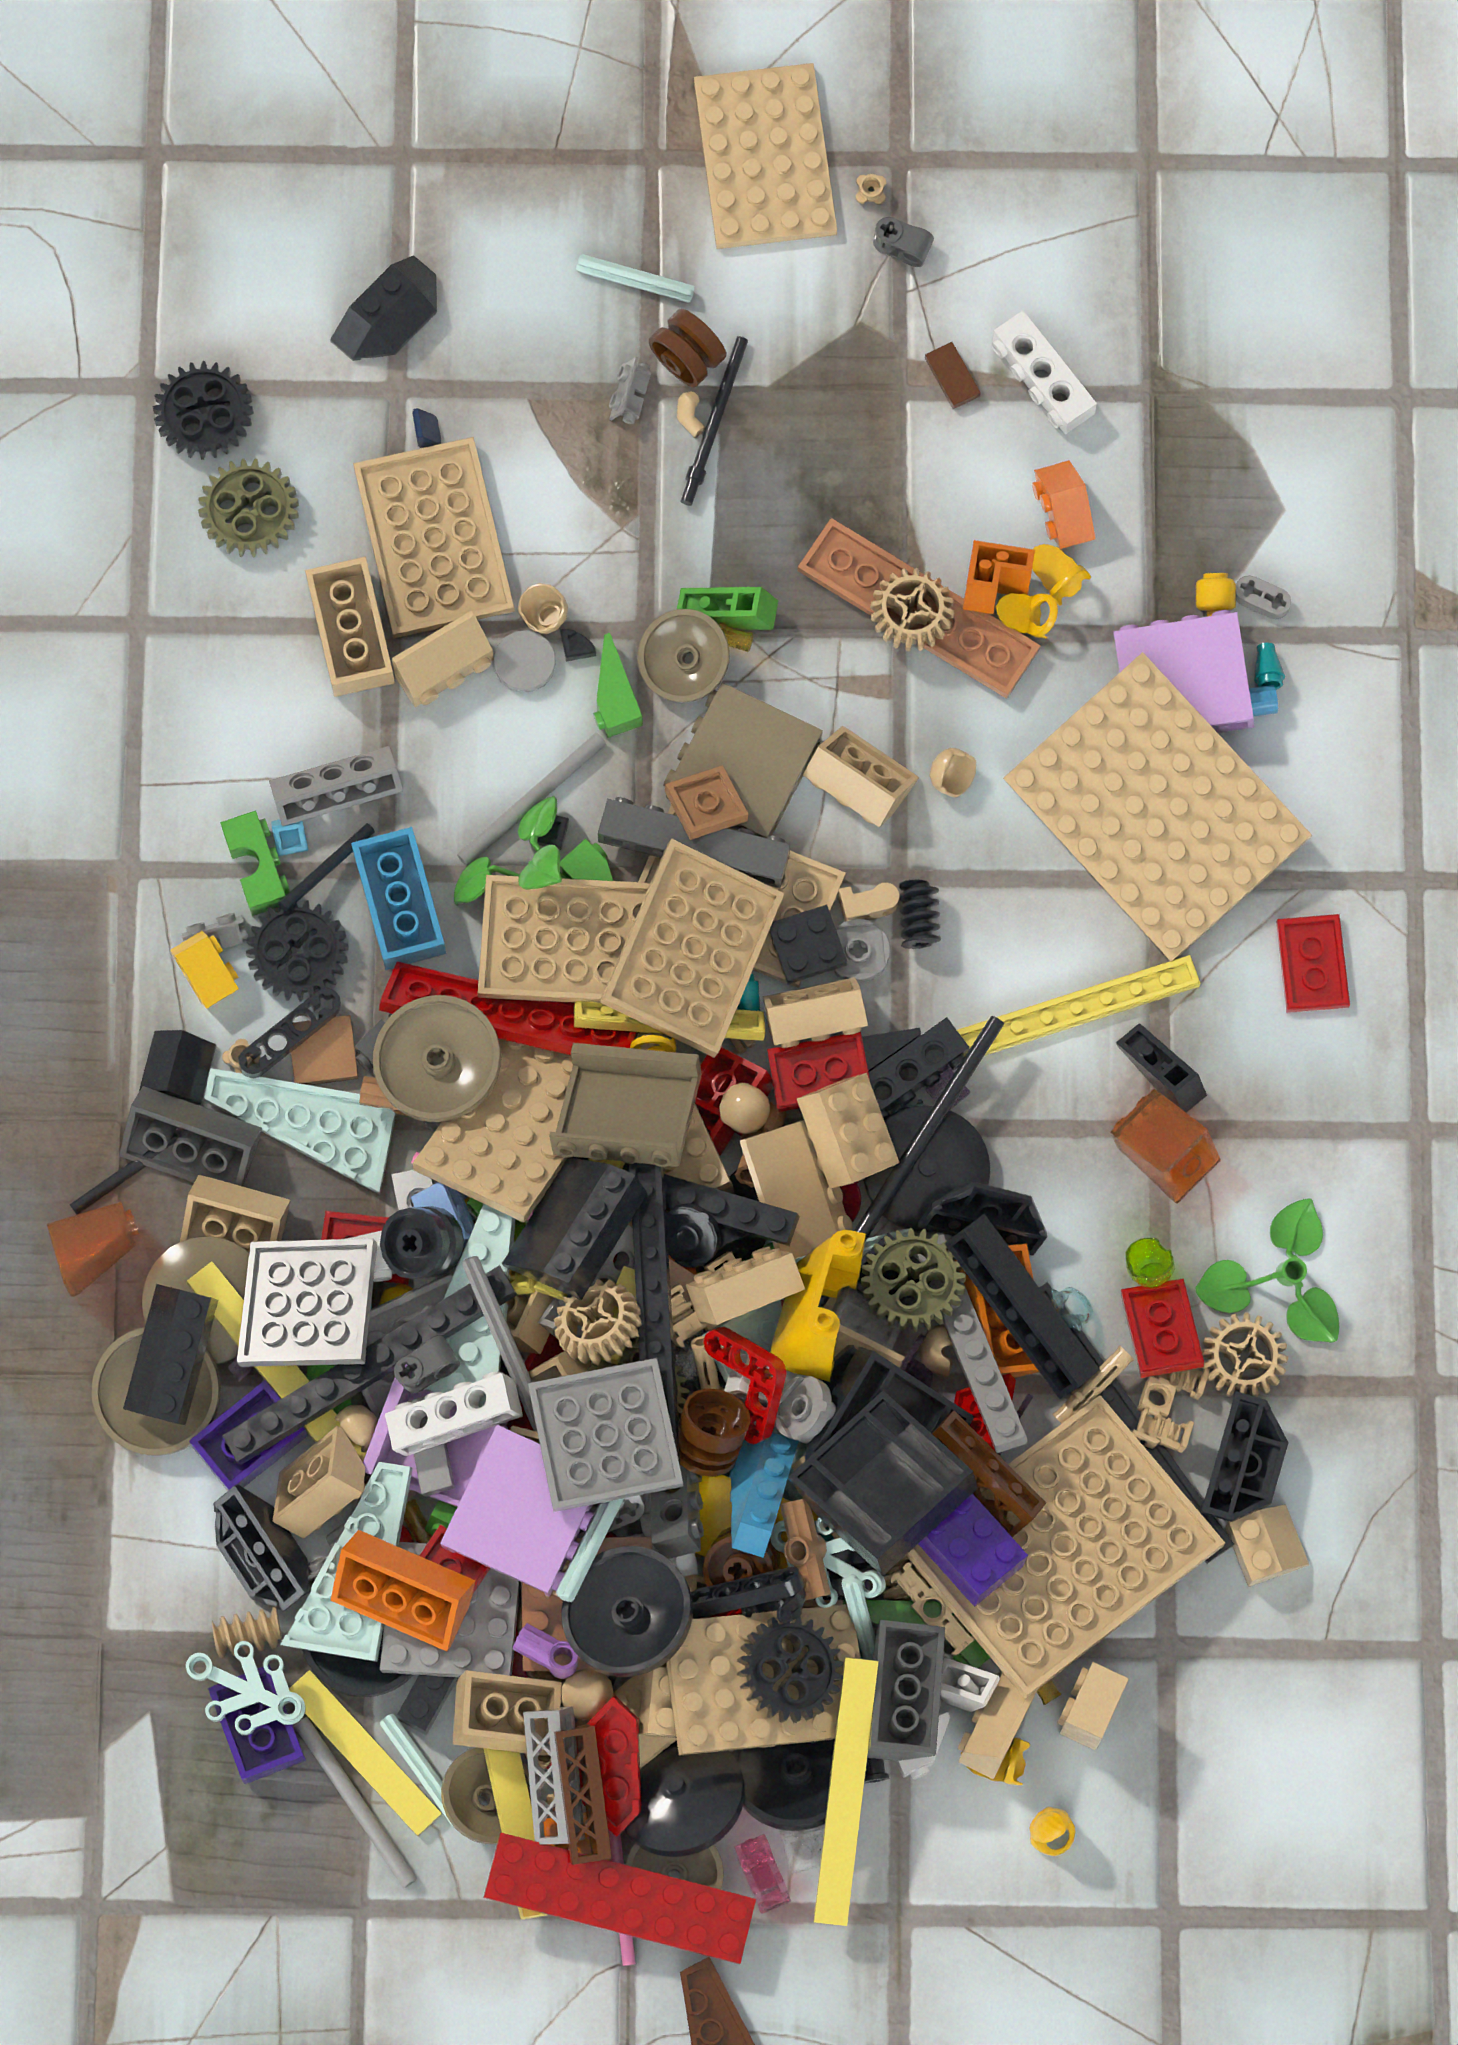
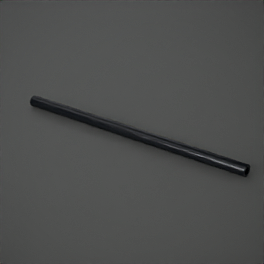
(927, 1130)

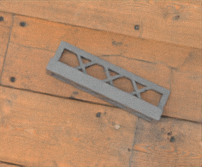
(558, 1720)

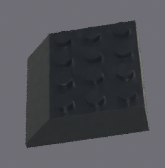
(870, 1375)
(883, 1482)

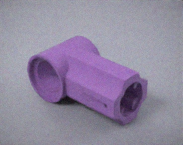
(543, 1650)

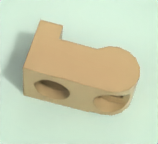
(868, 904)

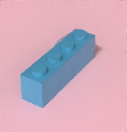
(757, 1491)

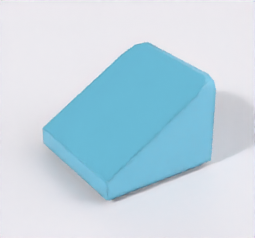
(289, 838)

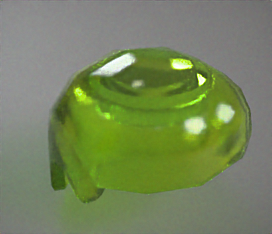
(1149, 1262)

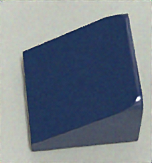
(426, 428)

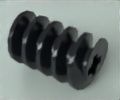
(918, 914)

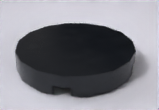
(692, 1235)

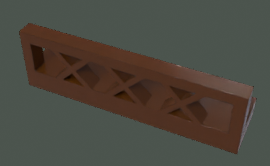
(991, 1472)
(592, 1792)

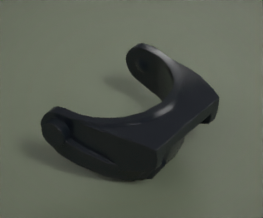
(787, 1608)

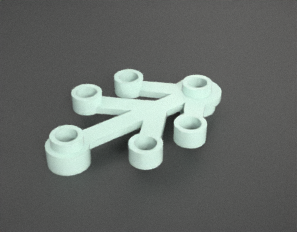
(833, 1563)
(250, 1691)

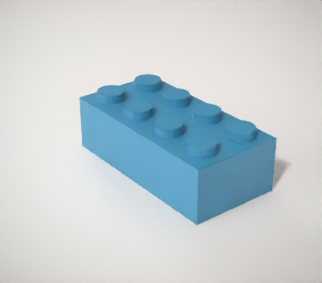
(398, 898)

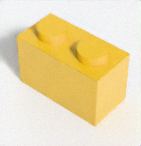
(204, 968)

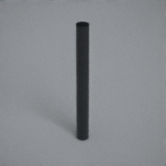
(324, 868)
(113, 1181)

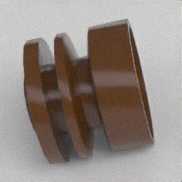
(712, 1432)

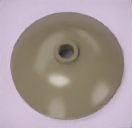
(664, 653)
(460, 1789)
(699, 1868)

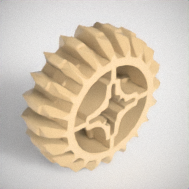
(900, 604)
(601, 1332)
(1258, 1360)

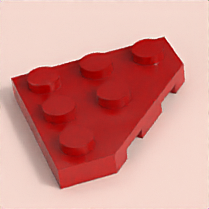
(619, 1763)

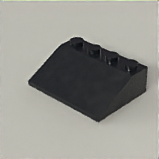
(576, 1225)

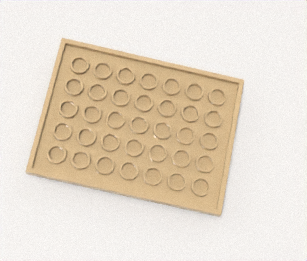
(1157, 807)
(1096, 1551)

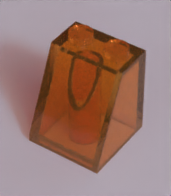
(1166, 1145)
(91, 1243)

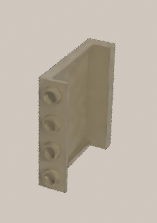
(758, 748)
(627, 1105)

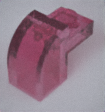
(762, 1873)

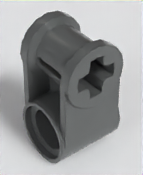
(905, 242)
(429, 1362)

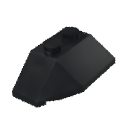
(388, 311)
(1009, 1212)
(1246, 1460)
(259, 1550)

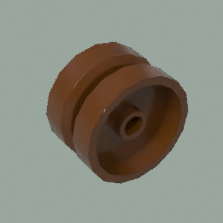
(687, 347)
(723, 1561)

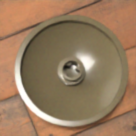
(437, 1058)
(183, 1262)
(138, 1431)

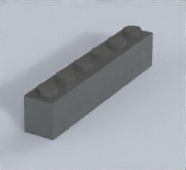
(651, 829)

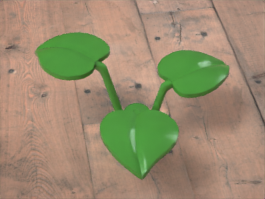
(539, 873)
(1300, 1232)

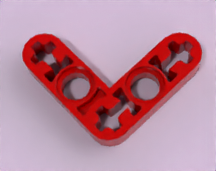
(759, 1378)

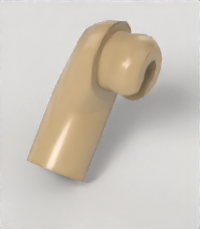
(686, 412)

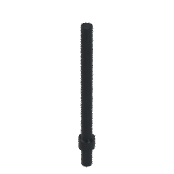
(696, 473)

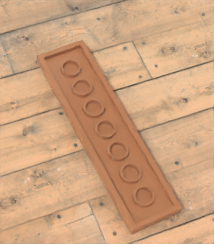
(973, 644)

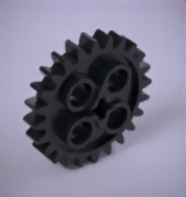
(209, 435)
(275, 933)
(812, 1688)

